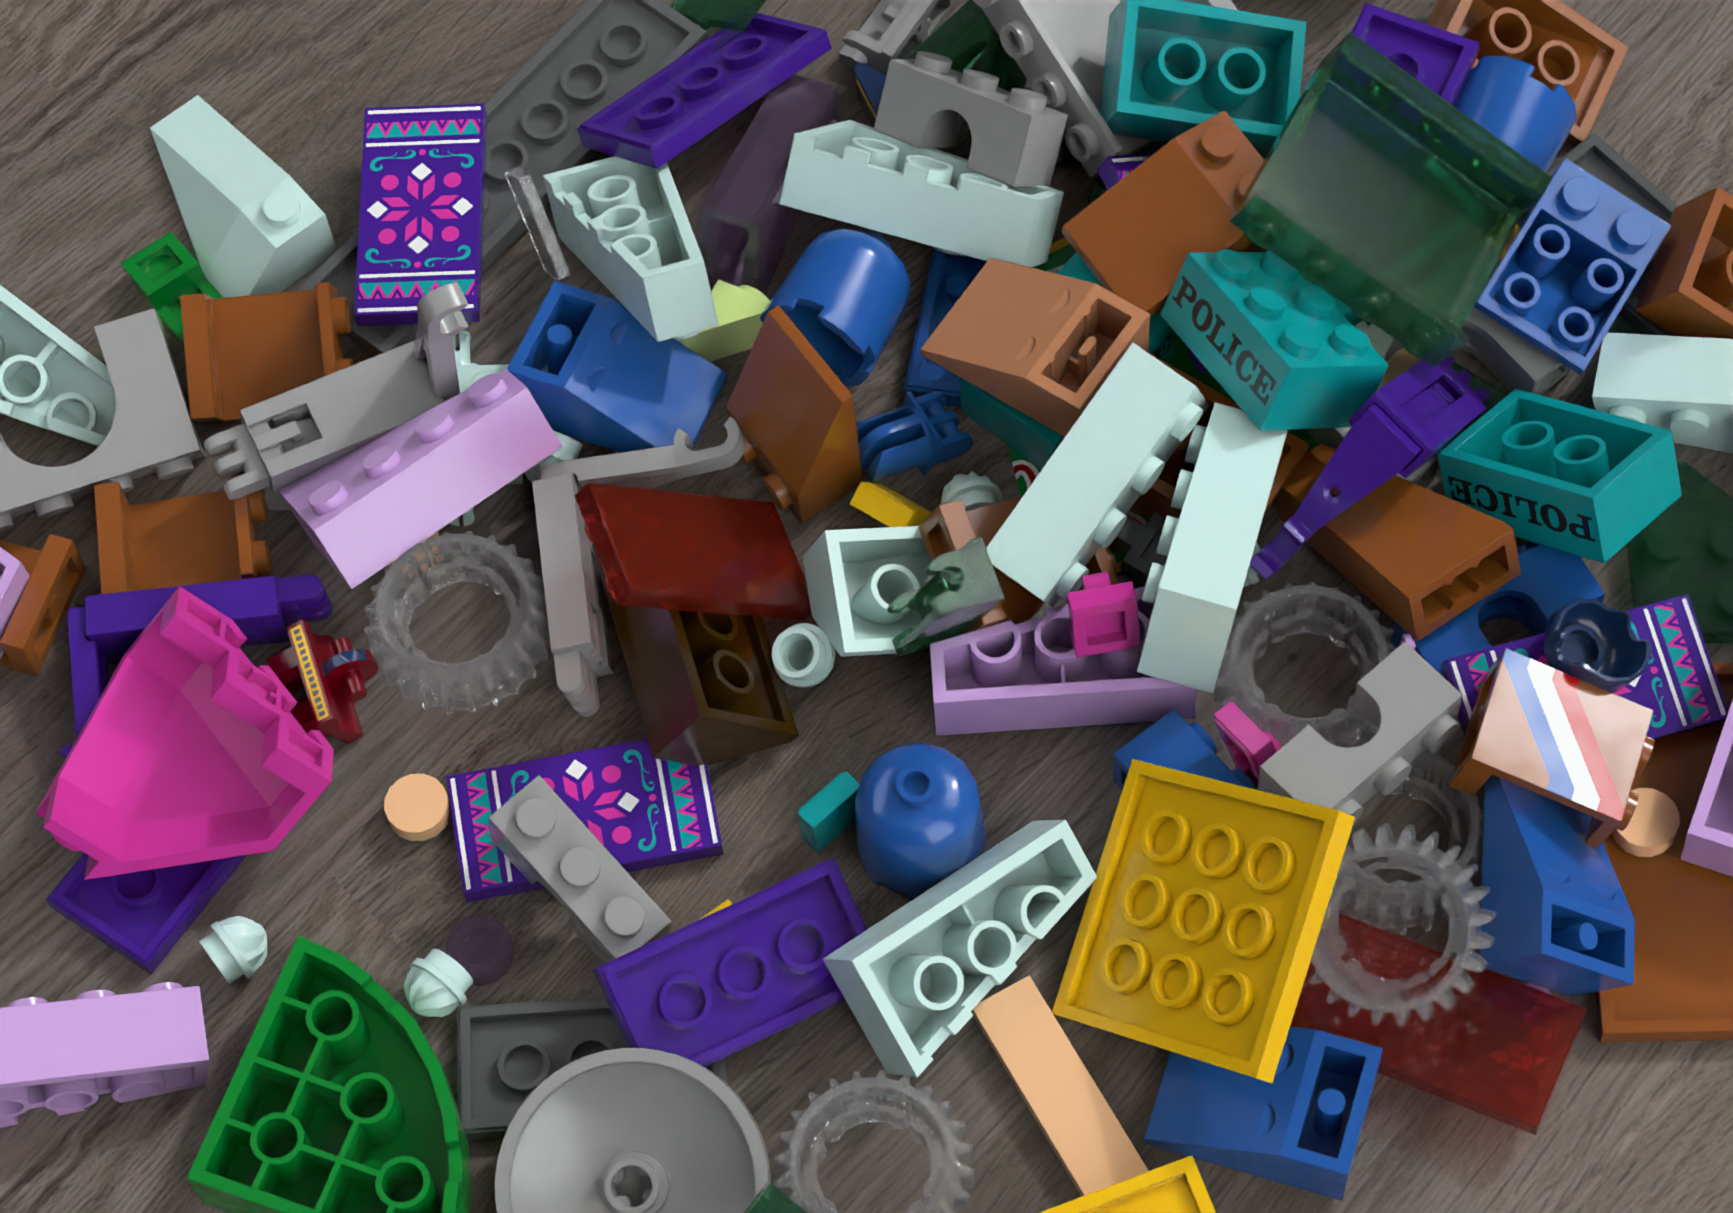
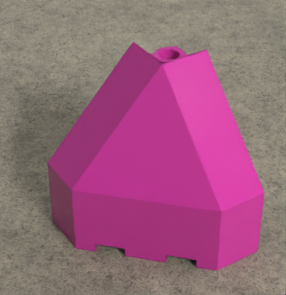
(185, 753)

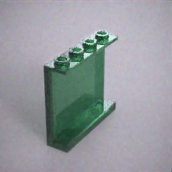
(1389, 199)

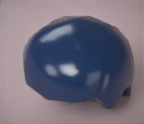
(1595, 644)

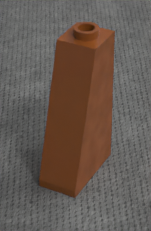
(1408, 547)

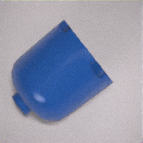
(1518, 108)
(845, 299)
(917, 818)

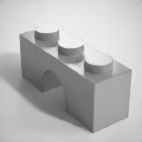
(1010, 131)
(1408, 712)
(572, 864)

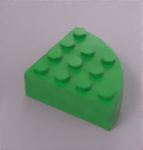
(335, 1105)

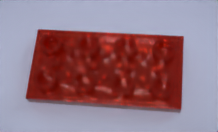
(694, 552)
(1488, 1053)

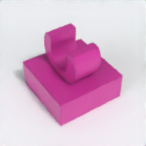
(1103, 616)

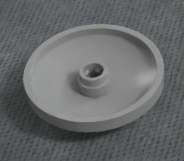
(631, 1138)

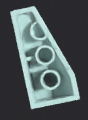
(239, 207)
(51, 377)
(855, 579)

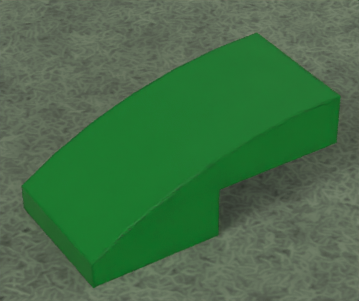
(163, 275)

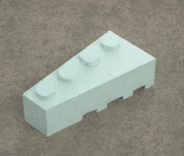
(917, 195)
(636, 241)
(1669, 385)
(1096, 475)
(1208, 547)
(947, 948)

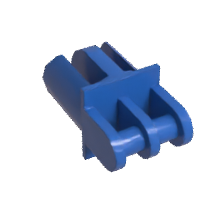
(910, 439)

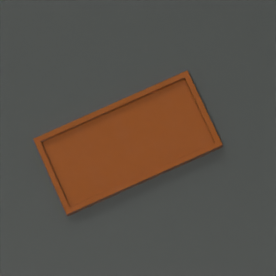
(1678, 912)

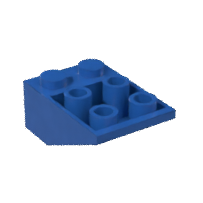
(1571, 266)
(609, 377)
(1553, 896)
(1287, 1131)

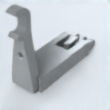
(345, 407)
(567, 558)

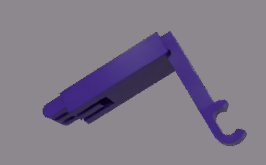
(1389, 435)
(115, 620)

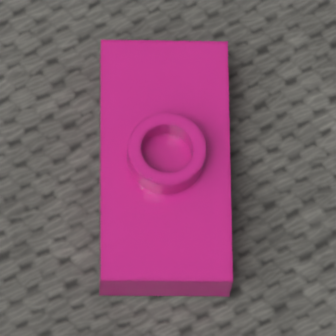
(1245, 740)

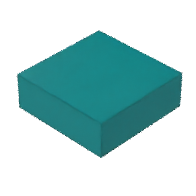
(828, 812)

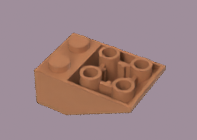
(1037, 339)

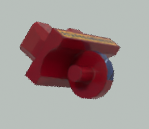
(331, 677)

